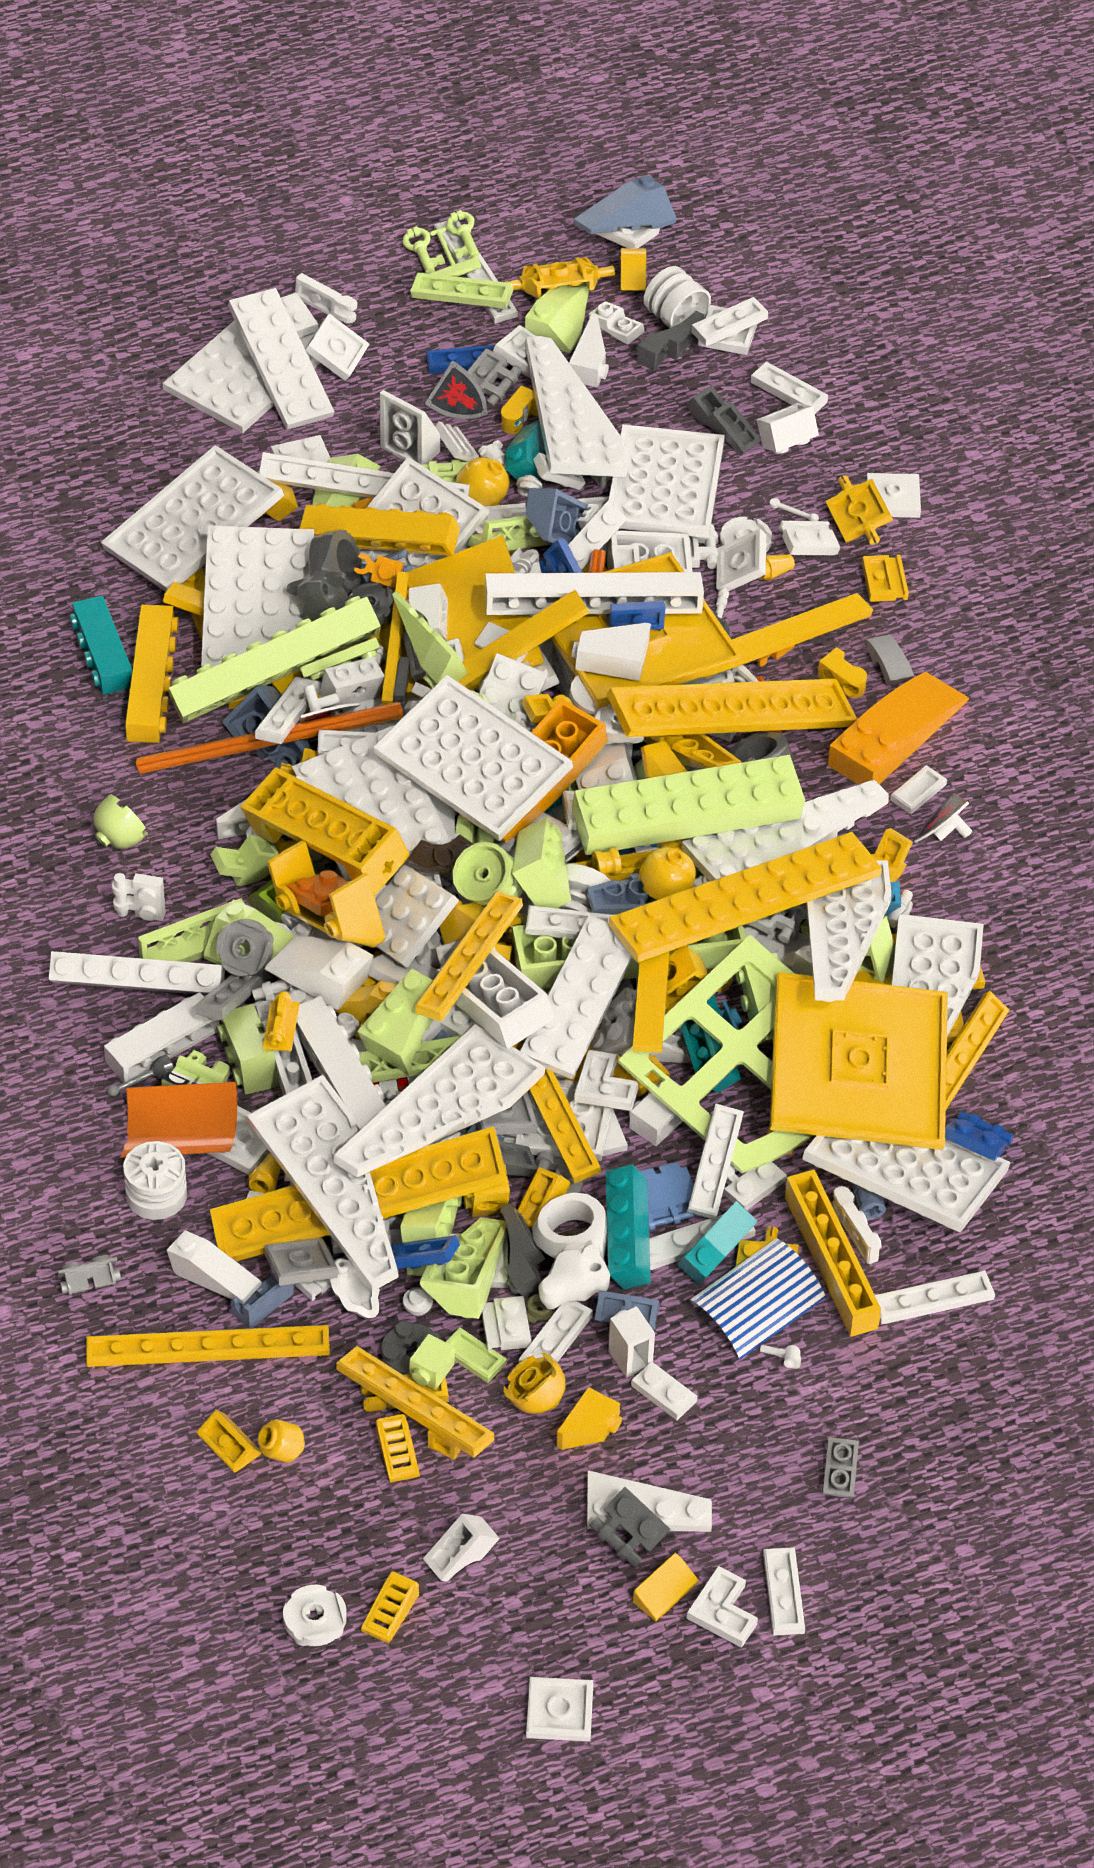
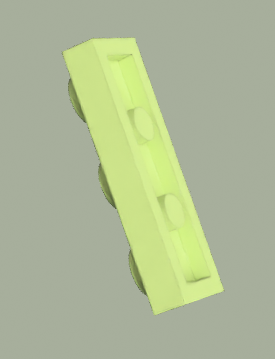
(364, 650)

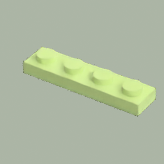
(462, 290)

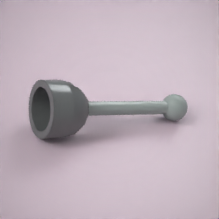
(159, 1069)

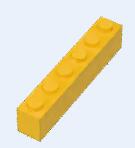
(387, 529)
(150, 674)
(832, 1253)

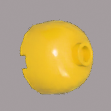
(486, 480)
(667, 872)
(536, 1384)

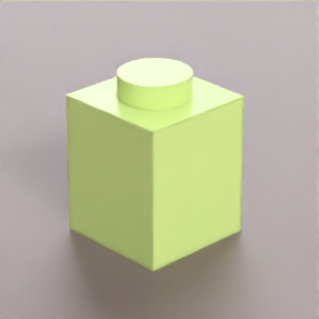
(432, 1362)

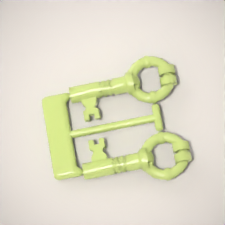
(469, 249)

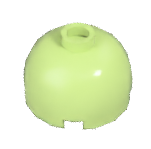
(117, 824)

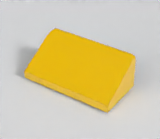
(542, 1190)
(228, 1441)
(664, 1587)

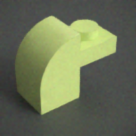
(248, 862)

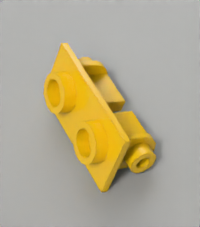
(281, 1023)

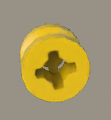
(607, 862)

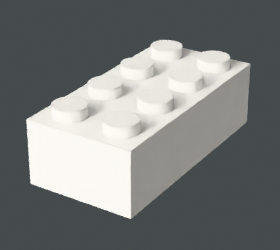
(505, 1001)

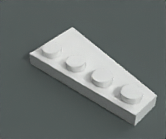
(674, 1508)

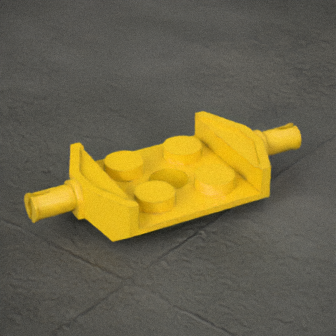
(558, 274)

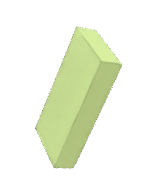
(474, 1355)

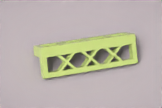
(521, 538)
(184, 948)
(429, 1053)

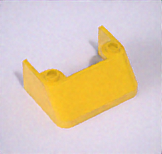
(353, 905)

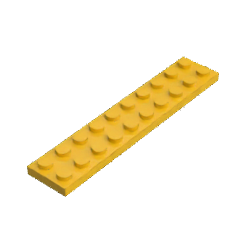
(731, 707)
(744, 896)
(403, 1185)

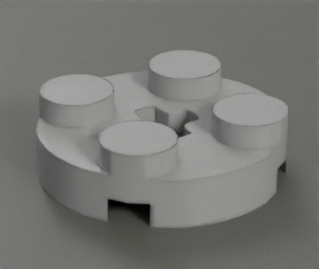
(260, 947)

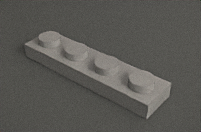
(230, 995)

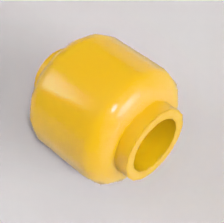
(281, 1440)

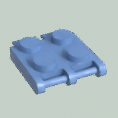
(668, 1194)

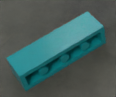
(102, 645)
(704, 1047)
(628, 1227)

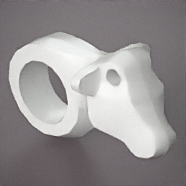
(579, 1259)

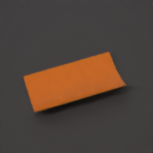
(186, 1116)

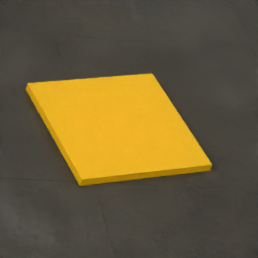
(464, 585)
(681, 652)
(860, 1063)

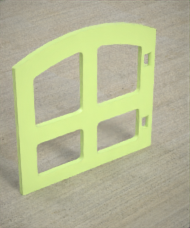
(737, 1049)

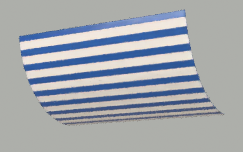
(761, 1296)

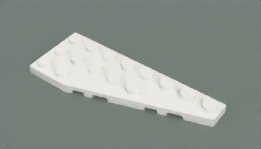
(572, 424)
(821, 820)
(842, 932)
(938, 958)
(456, 1091)
(303, 1136)

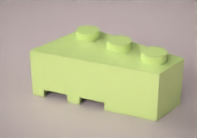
(542, 865)
(880, 955)
(757, 993)
(394, 1027)
(245, 1040)
(429, 1223)

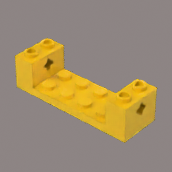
(327, 825)

